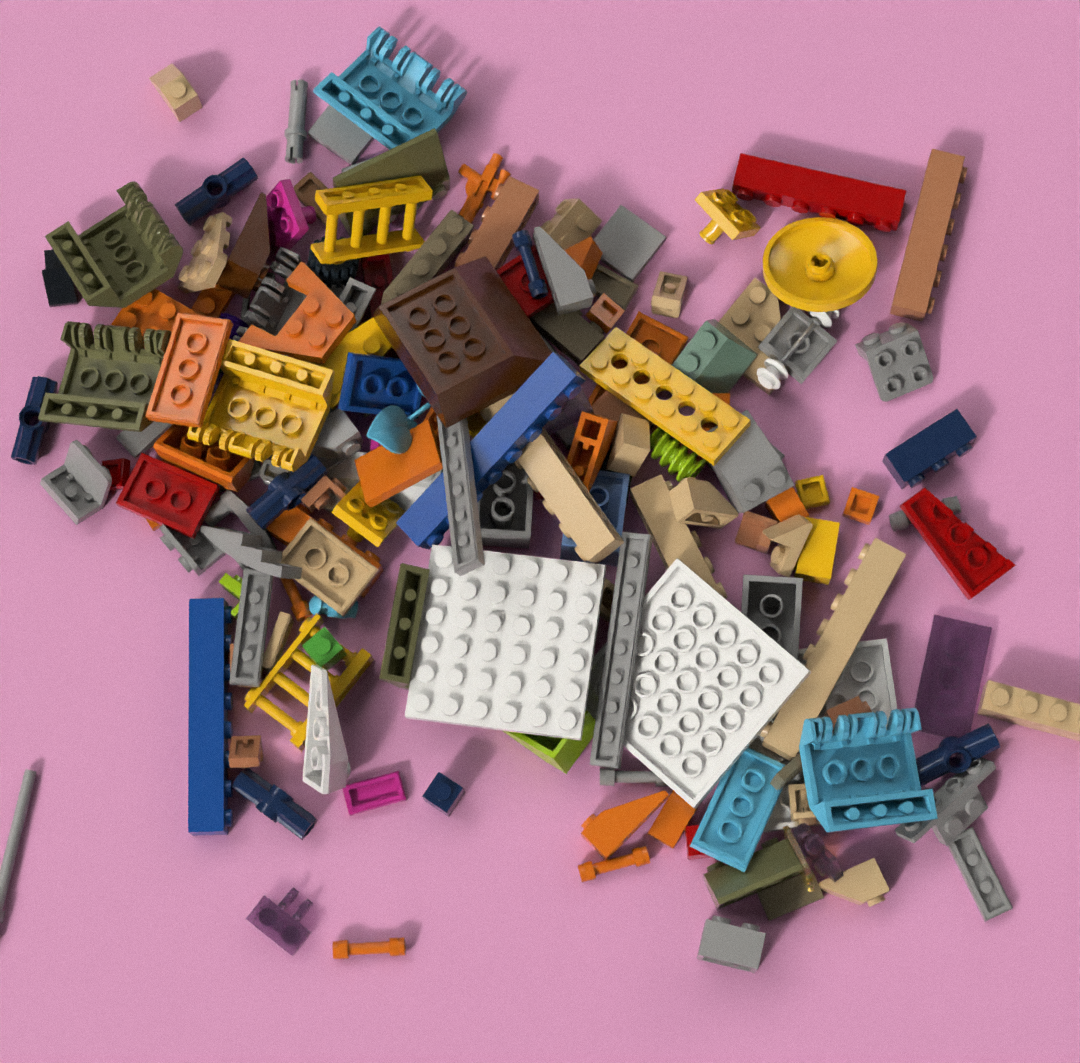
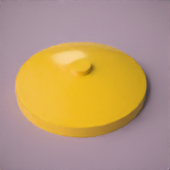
(819, 264)

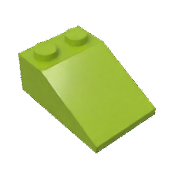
(557, 751)

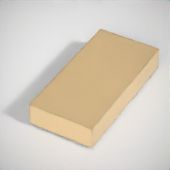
(277, 641)

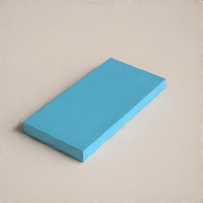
(739, 810)

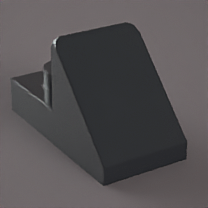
(57, 282)

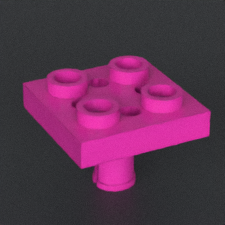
(286, 217)

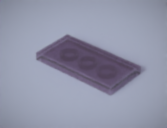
(951, 676)

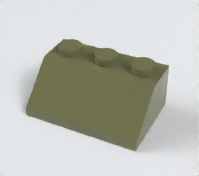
(766, 869)

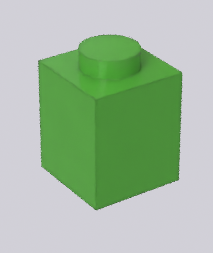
(324, 649)

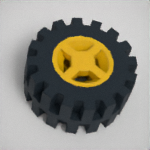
(335, 273)

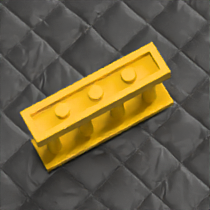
(369, 196)
(341, 685)

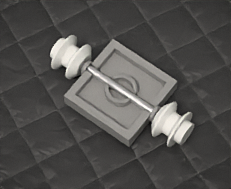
(795, 346)

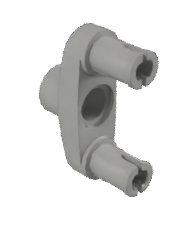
(231, 503)

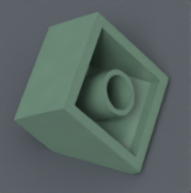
(715, 358)

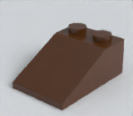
(247, 261)

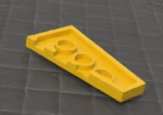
(364, 339)

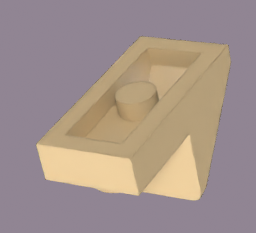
(668, 294)
(791, 536)

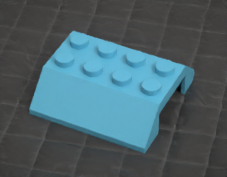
(390, 97)
(864, 771)

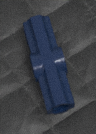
(230, 180)
(30, 438)
(286, 492)
(970, 747)
(274, 803)

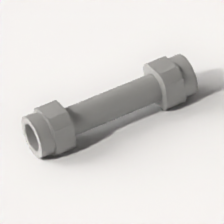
(900, 521)
(609, 776)

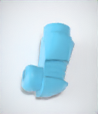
(318, 606)

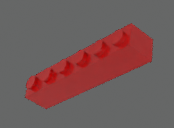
(818, 192)

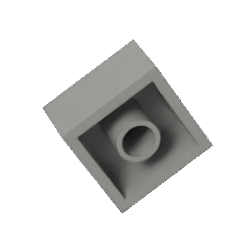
(731, 944)

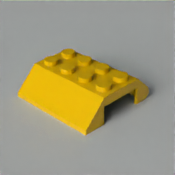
(267, 406)

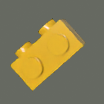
(818, 552)

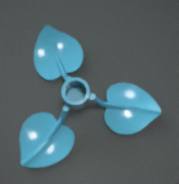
(392, 427)

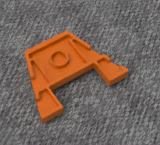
(313, 328)

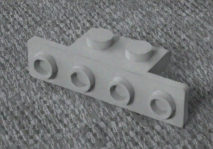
(956, 804)

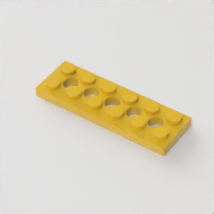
(665, 412)

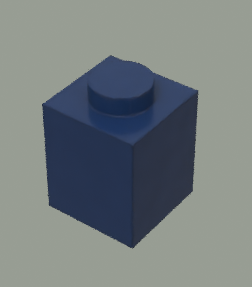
(443, 794)

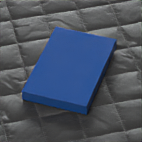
(376, 383)

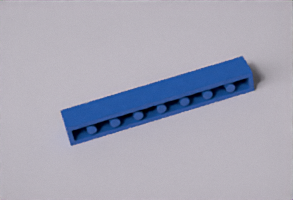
(498, 444)
(209, 717)

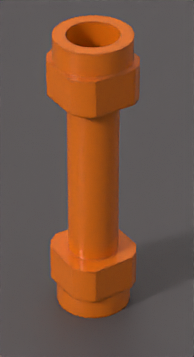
(300, 608)
(638, 857)
(395, 946)

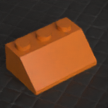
(206, 461)

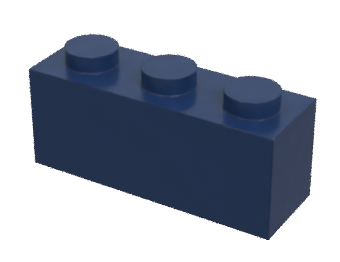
(930, 450)

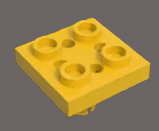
(726, 216)
(367, 522)

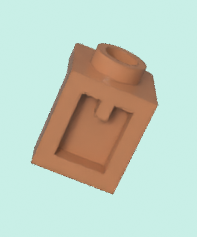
(319, 494)
(245, 751)

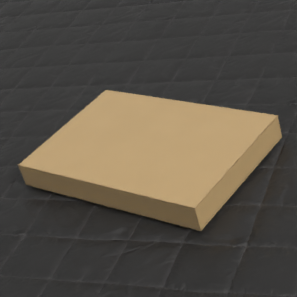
(329, 567)

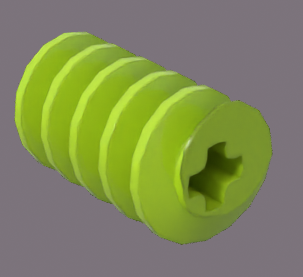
(674, 455)

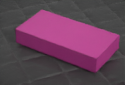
(374, 793)

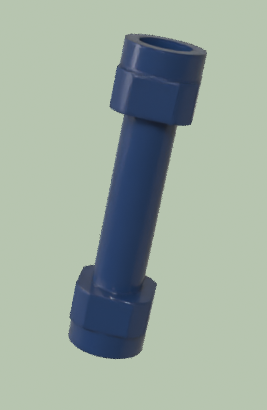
(523, 243)

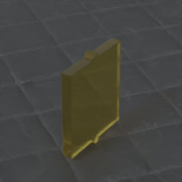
(805, 873)

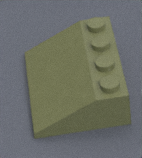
(413, 158)

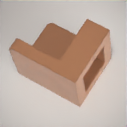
(751, 530)

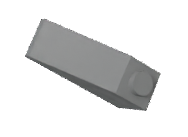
(565, 278)

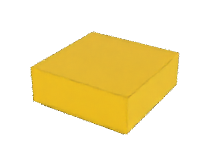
(812, 491)

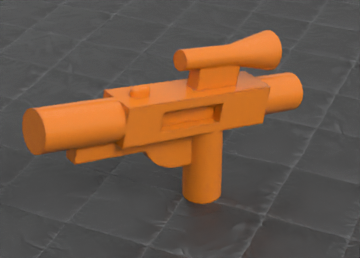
(480, 185)

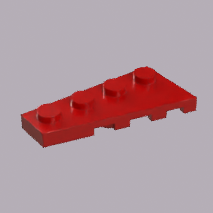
(960, 550)

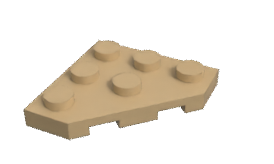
(207, 255)
(751, 321)

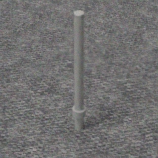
(15, 835)

